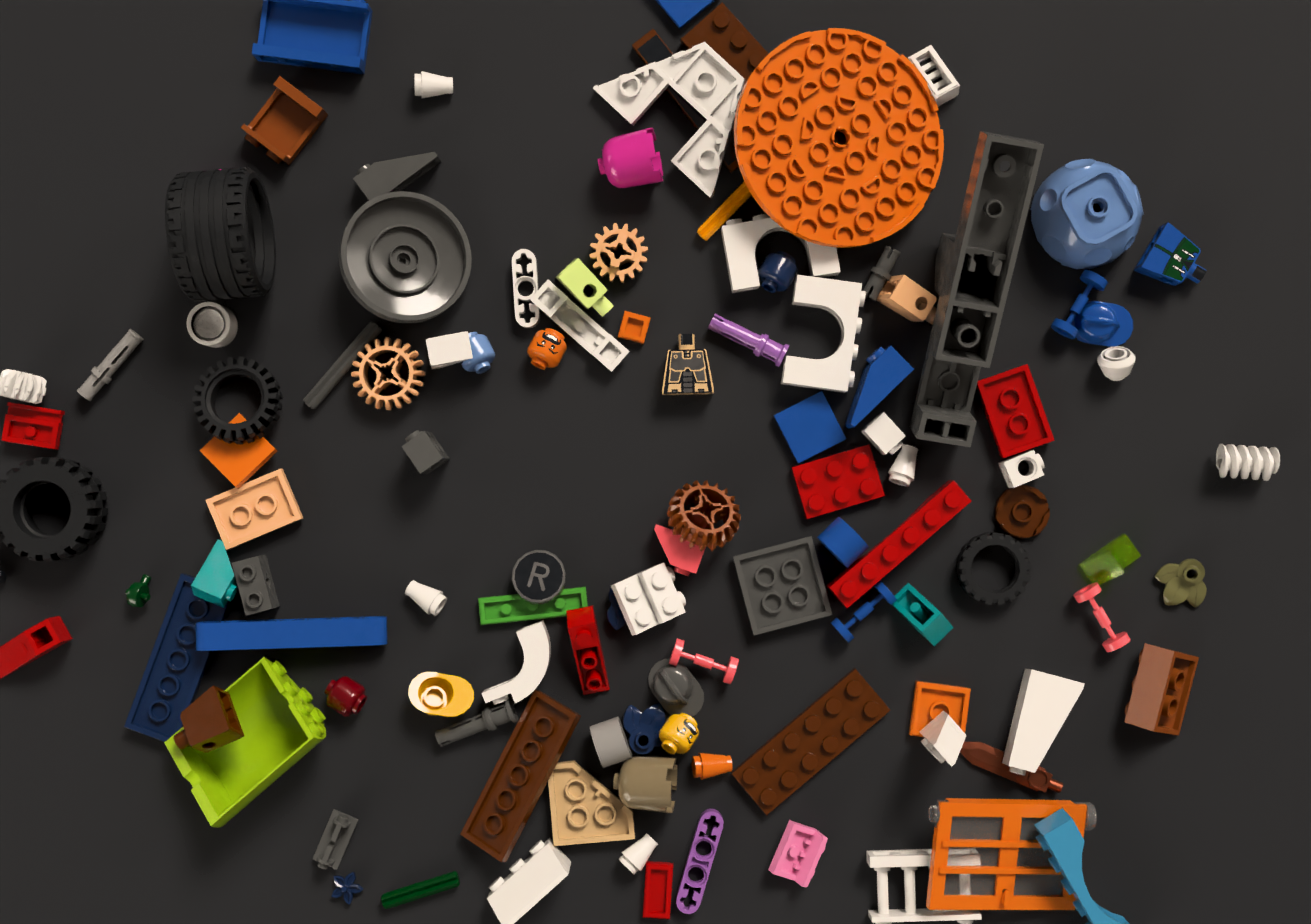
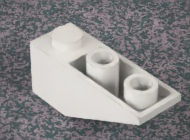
(943, 738)

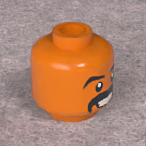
(547, 348)

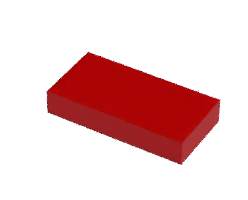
(658, 890)

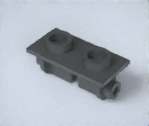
(335, 840)

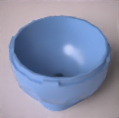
(1069, 225)

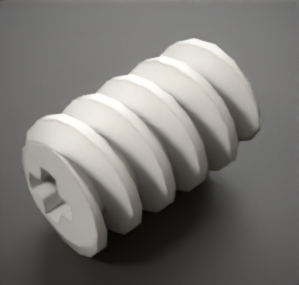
(1247, 460)

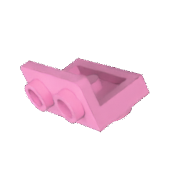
(798, 853)

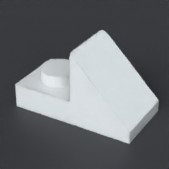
(448, 349)

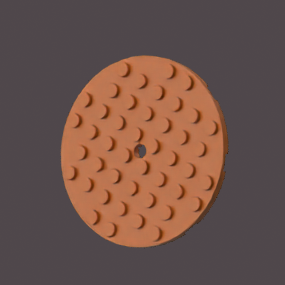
(788, 130)

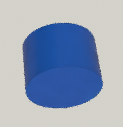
(843, 542)

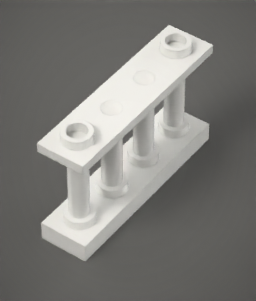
(908, 861)

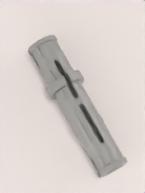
(130, 341)

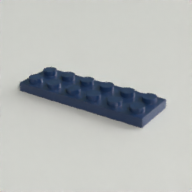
(174, 665)

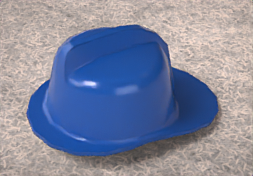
(1103, 324)

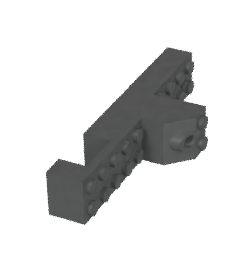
(973, 307)

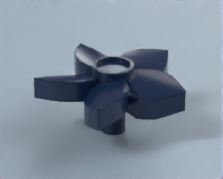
(346, 887)

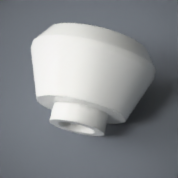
(1116, 362)

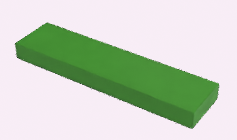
(513, 608)

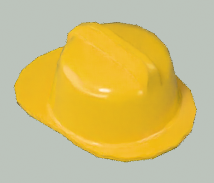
(441, 694)

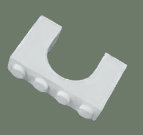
(740, 245)
(843, 302)

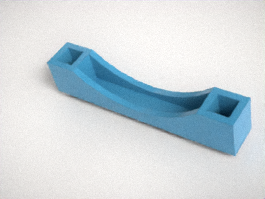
(1065, 843)

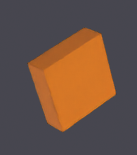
(634, 327)

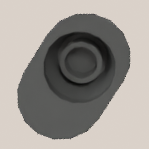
(676, 688)

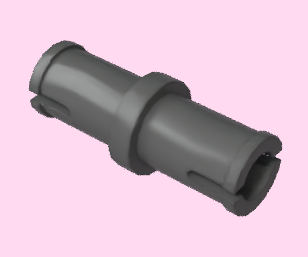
(881, 273)

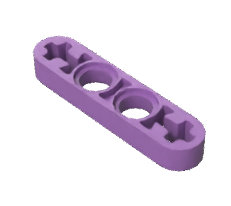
(701, 861)

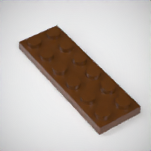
(810, 741)
(520, 775)

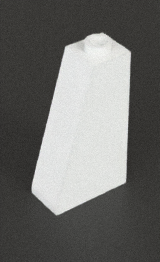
(1037, 718)

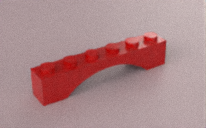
(899, 544)

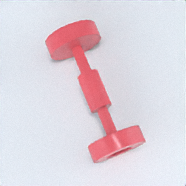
(1115, 641)
(704, 661)

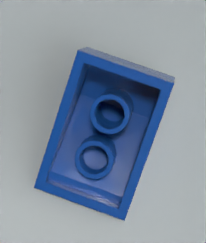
(878, 379)

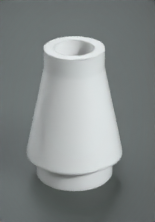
(432, 85)
(903, 468)
(427, 598)
(638, 853)

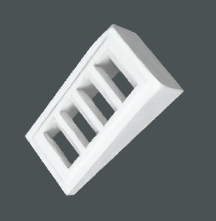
(944, 89)

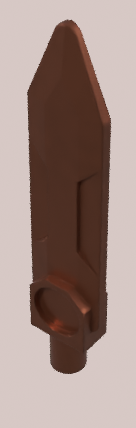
(991, 760)

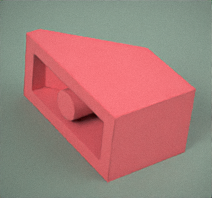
(679, 554)

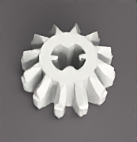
(22, 386)

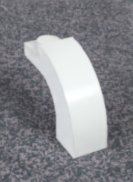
(537, 655)

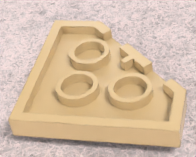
(585, 808)

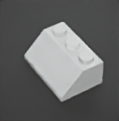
(528, 881)

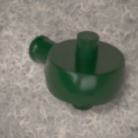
(138, 592)

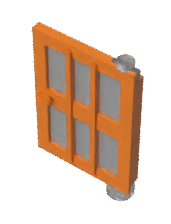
(990, 854)

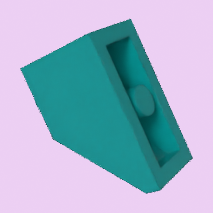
(216, 578)
(922, 614)

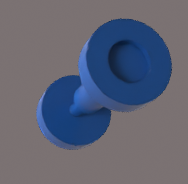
(1092, 280)
(863, 611)

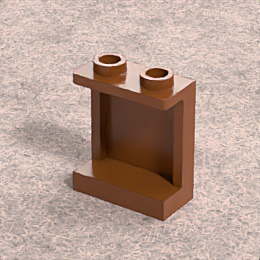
(285, 122)

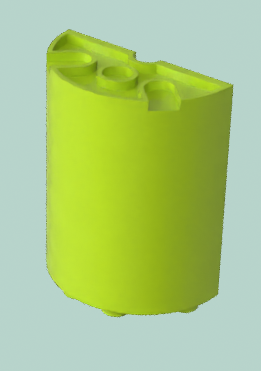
(277, 730)

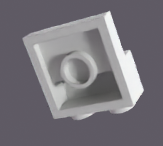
(649, 598)

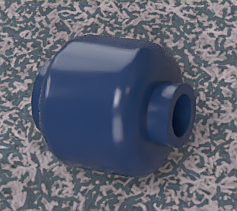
(777, 272)

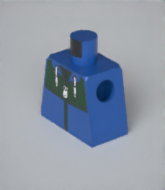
(1170, 257)

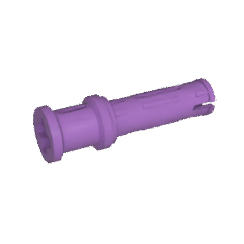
(758, 343)

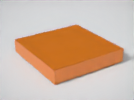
(235, 460)
(932, 699)

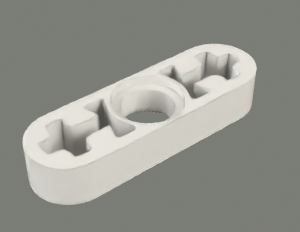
(517, 269)

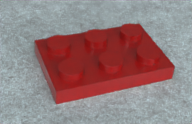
(1014, 411)
(838, 481)

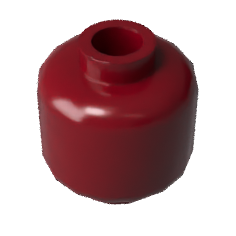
(345, 696)

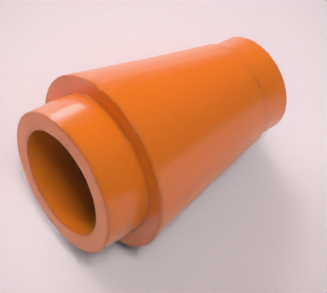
(710, 765)

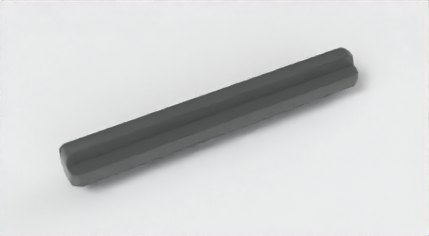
(342, 365)

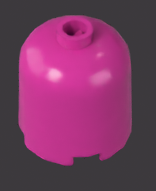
(631, 159)

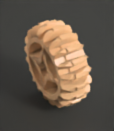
(380, 383)

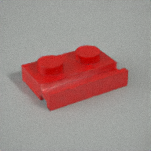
(33, 426)

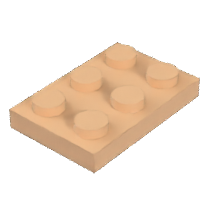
(254, 509)

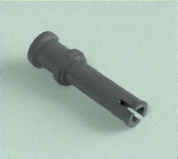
(488, 719)

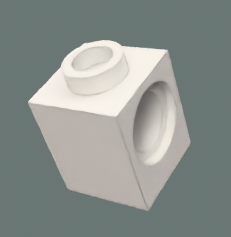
(884, 434)
(1010, 468)

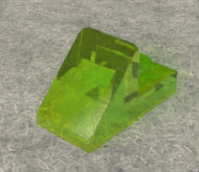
(1110, 560)

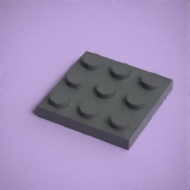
(782, 585)

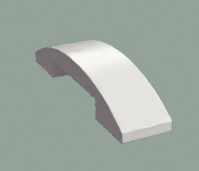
(579, 325)

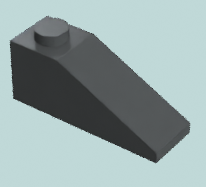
(393, 174)

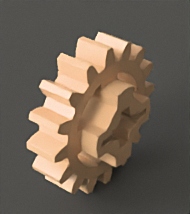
(615, 264)

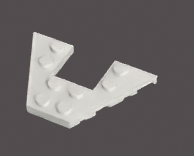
(704, 83)

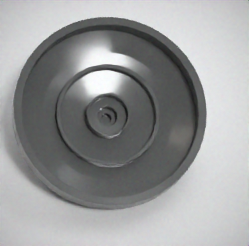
(405, 257)

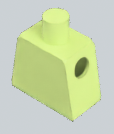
(576, 277)

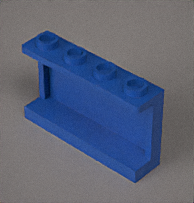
(315, 34)

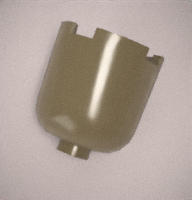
(647, 783)

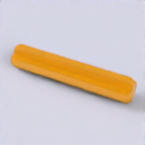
(724, 212)

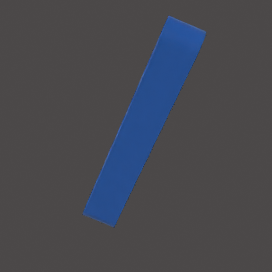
(291, 633)

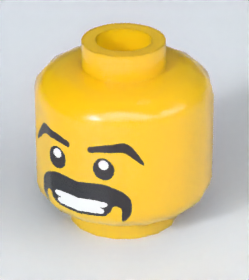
(678, 733)

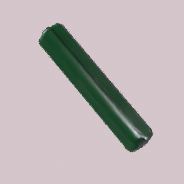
(420, 890)

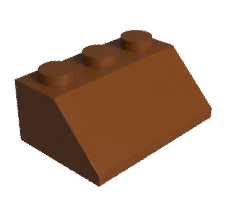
(1161, 689)

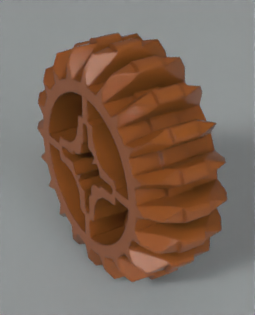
(698, 522)

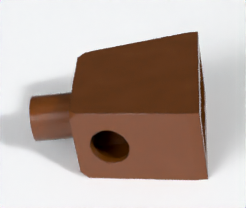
(209, 722)

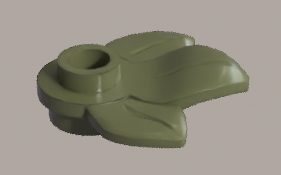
(1180, 586)

